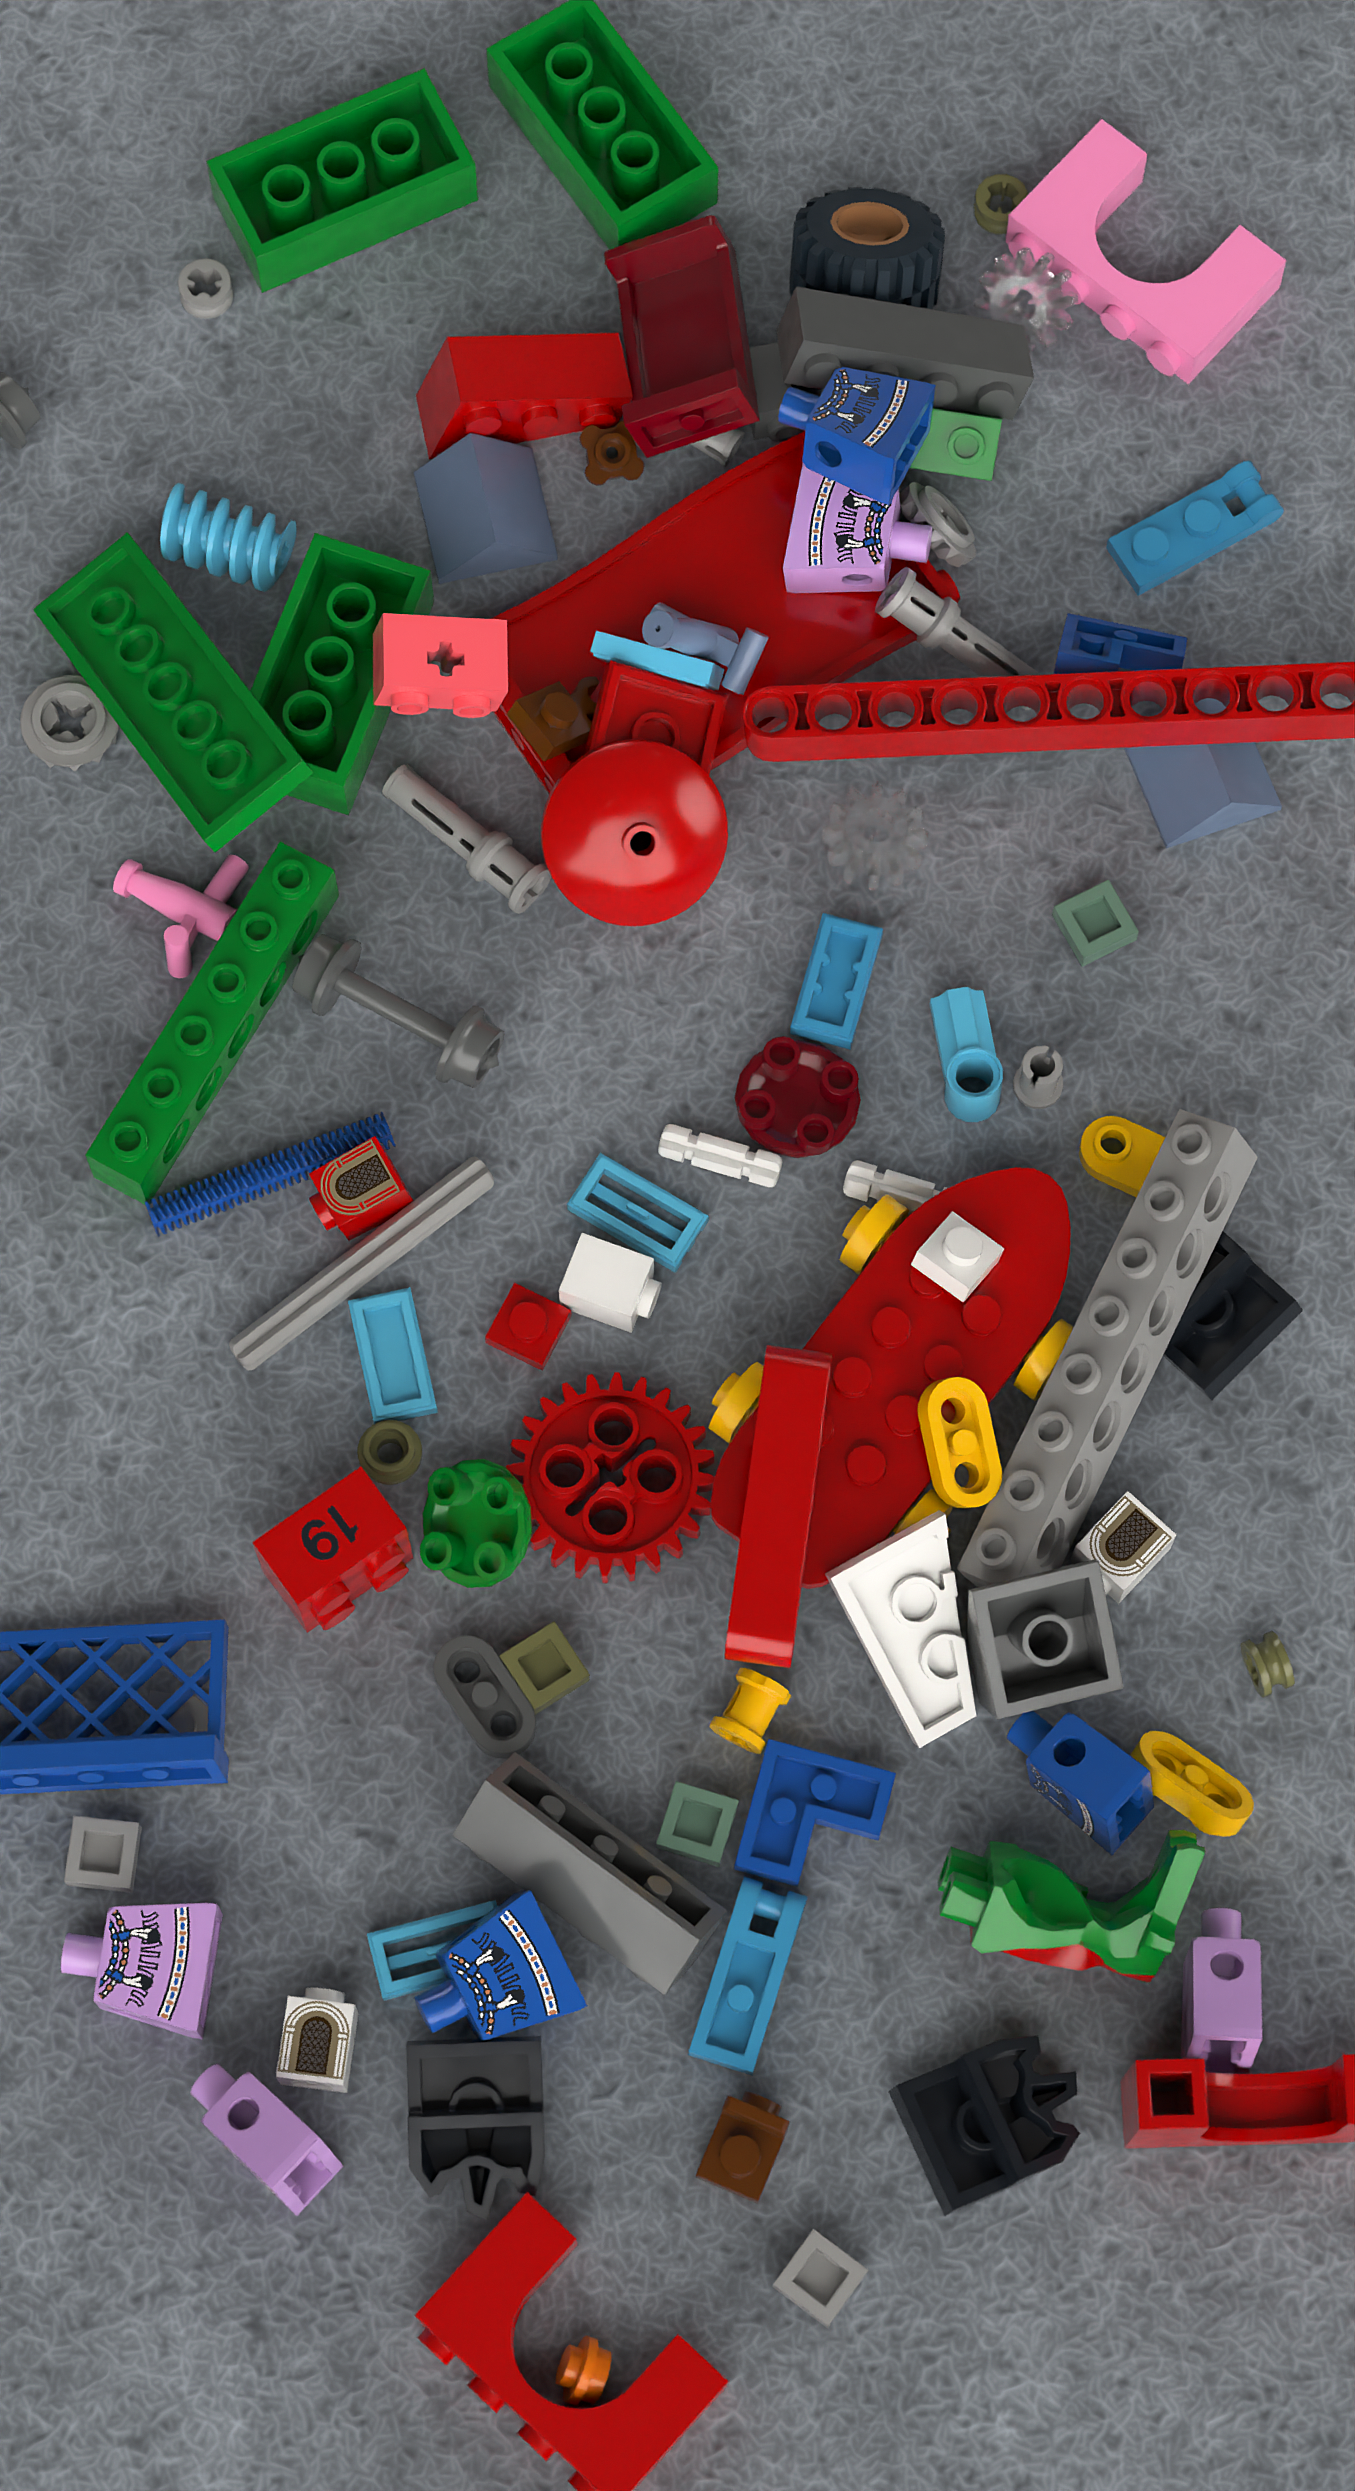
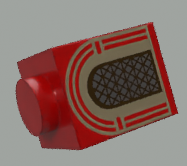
(358, 1190)

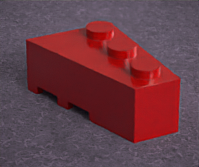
(522, 387)

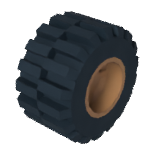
(868, 247)

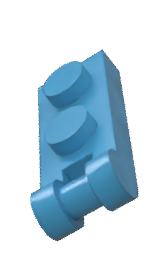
(1193, 529)
(746, 1979)

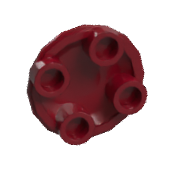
(797, 1098)

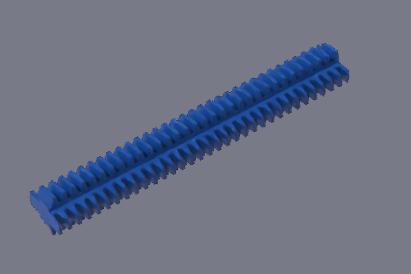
(262, 1175)

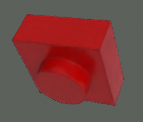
(528, 1326)

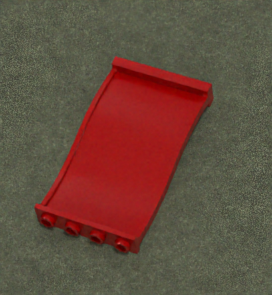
(718, 563)

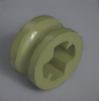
(997, 185)
(1267, 1664)

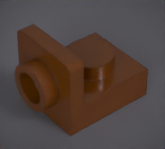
(744, 2146)

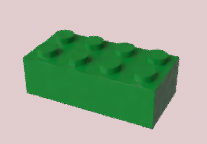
(602, 124)
(343, 180)
(321, 662)

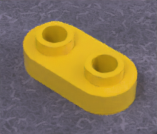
(1125, 1169)
(964, 1441)
(1194, 1784)

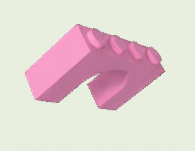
(1175, 321)

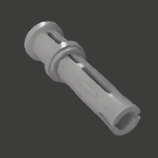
(940, 624)
(487, 853)

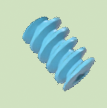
(225, 541)

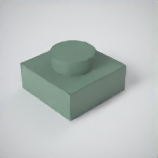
(1095, 923)
(697, 1824)

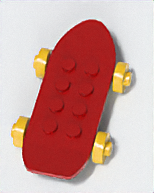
(894, 1340)

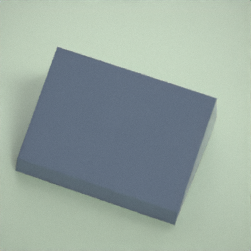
(484, 509)
(1202, 785)

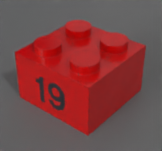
(335, 1551)

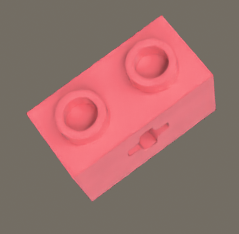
(469, 651)

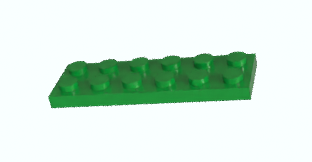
(172, 692)

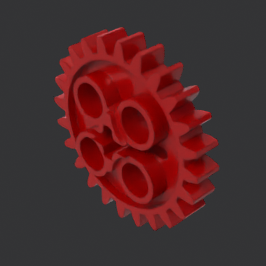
(650, 1517)

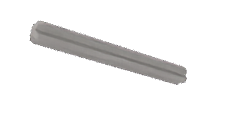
(361, 1263)

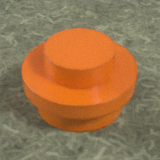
(583, 2371)

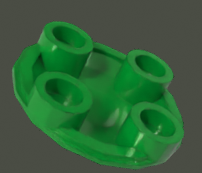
(475, 1523)

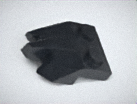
(1228, 1319)
(476, 2115)
(986, 2121)

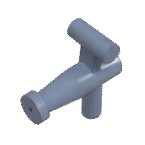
(707, 641)

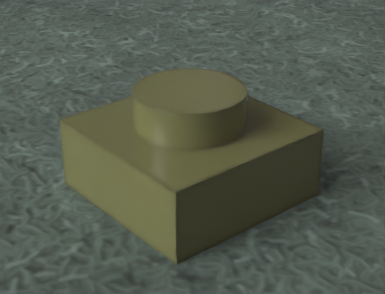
(545, 1667)

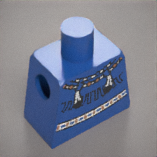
(862, 428)
(1103, 1791)
(502, 1974)

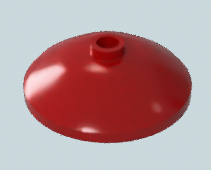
(611, 798)

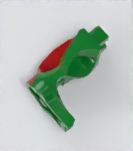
(1042, 1916)

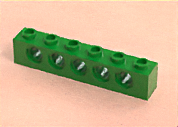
(213, 1024)

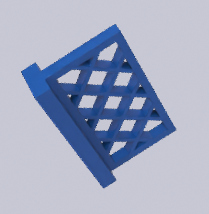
(115, 1760)

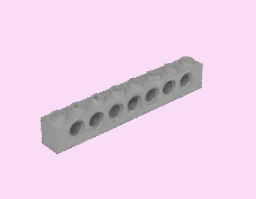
(1111, 1352)

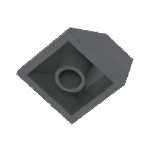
(1042, 1640)

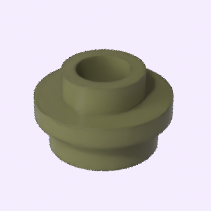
(389, 1432)

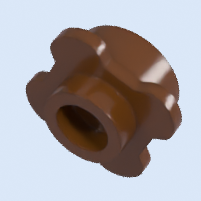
(603, 468)

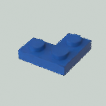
(1106, 646)
(803, 1790)

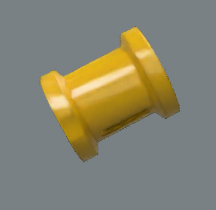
(750, 1710)

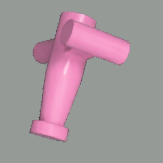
(189, 907)

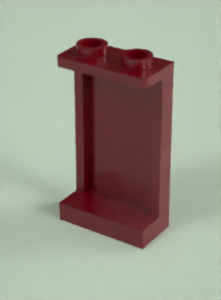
(683, 336)

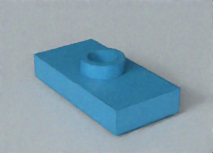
(836, 981)

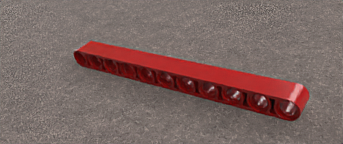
(1051, 699)

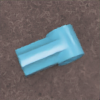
(966, 1051)

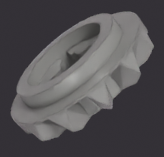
(951, 533)
(41, 721)

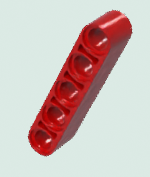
(778, 1506)

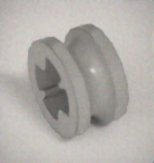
(207, 272)

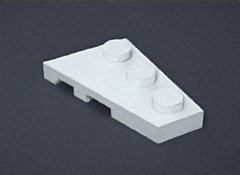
(909, 1625)

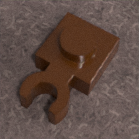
(554, 718)

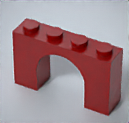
(1186, 2107)
(476, 2322)

